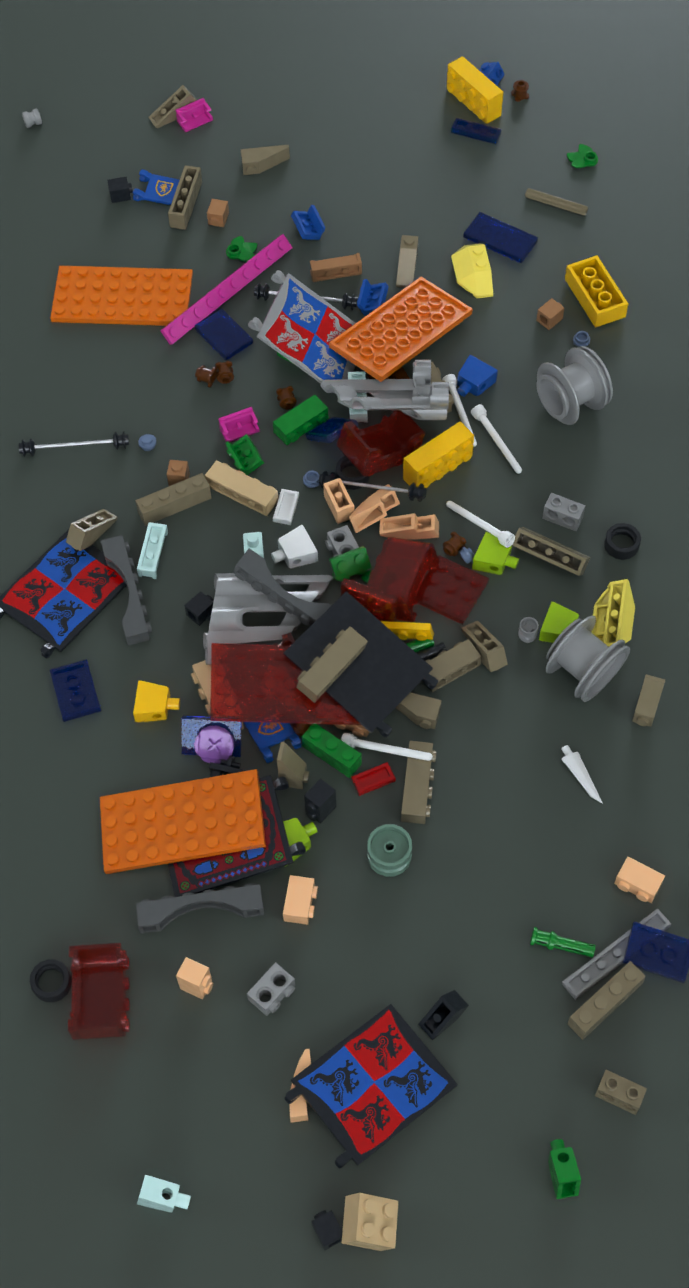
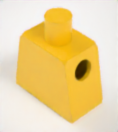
(153, 702)

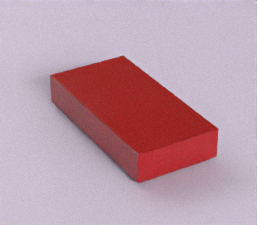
(373, 778)

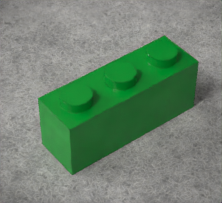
(300, 420)
(332, 750)

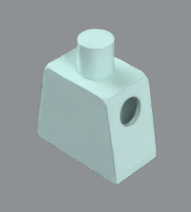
(254, 542)
(152, 1193)

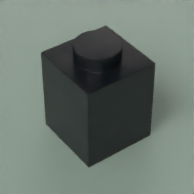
(119, 189)
(199, 607)
(327, 1229)

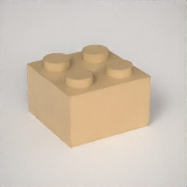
(370, 1222)

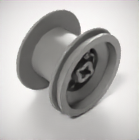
(578, 383)
(586, 657)

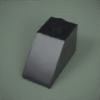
(443, 1014)

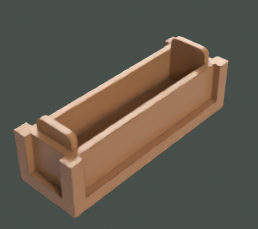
(336, 267)

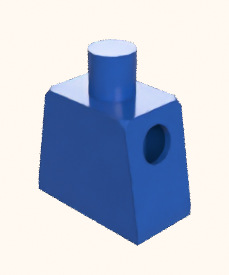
(475, 377)

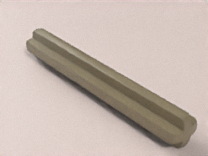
(556, 201)

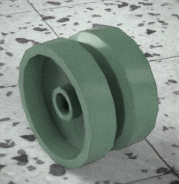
(389, 850)

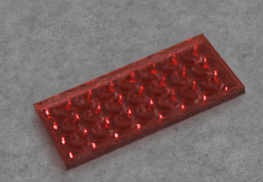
(261, 686)

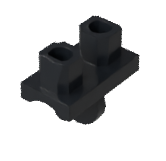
(225, 767)

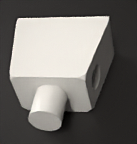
(296, 549)

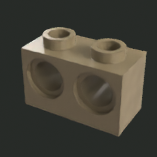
(620, 1092)

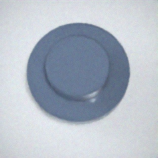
(581, 339)
(147, 442)
(311, 479)
(467, 555)

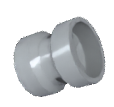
(31, 118)
(528, 629)

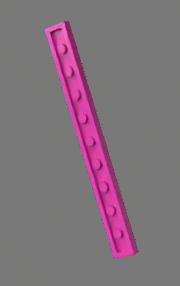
(226, 289)

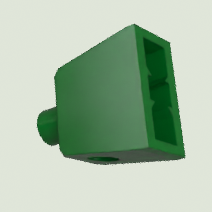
(563, 1170)

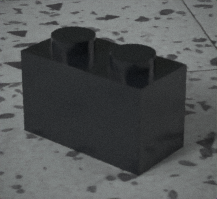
(320, 801)

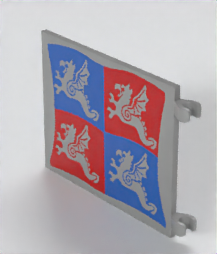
(301, 329)

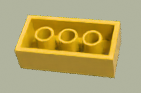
(474, 90)
(596, 291)
(439, 456)

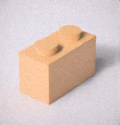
(338, 500)
(639, 880)
(298, 900)
(194, 978)

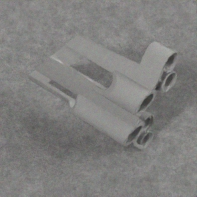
(411, 396)
(237, 597)

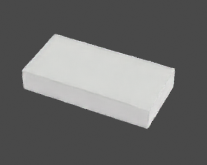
(286, 506)

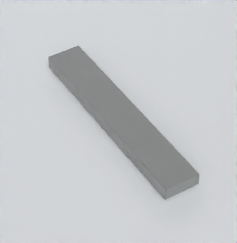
(608, 959)

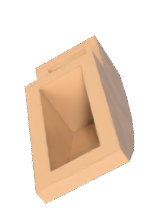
(373, 509)
(410, 527)
(298, 1108)

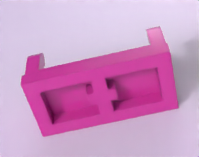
(193, 115)
(238, 424)

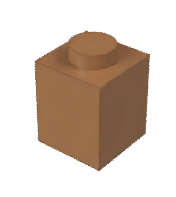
(218, 212)
(550, 314)
(177, 471)

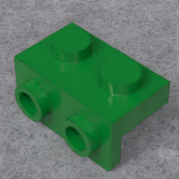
(245, 455)
(350, 563)

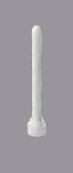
(458, 404)
(479, 413)
(505, 537)
(352, 741)

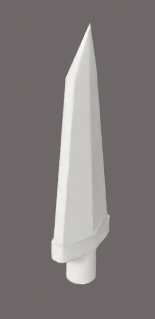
(579, 770)

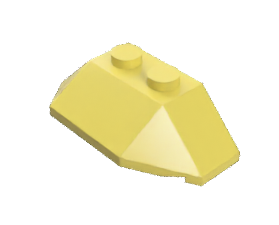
(473, 270)
(614, 613)

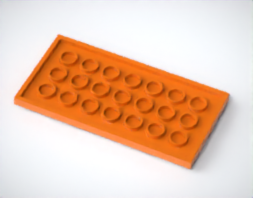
(120, 295)
(400, 328)
(182, 821)

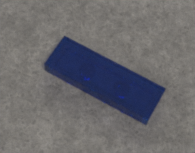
(476, 131)

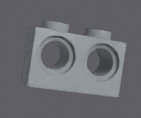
(563, 512)
(340, 534)
(266, 986)

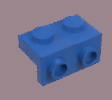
(492, 71)
(309, 223)
(371, 296)

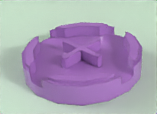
(214, 744)

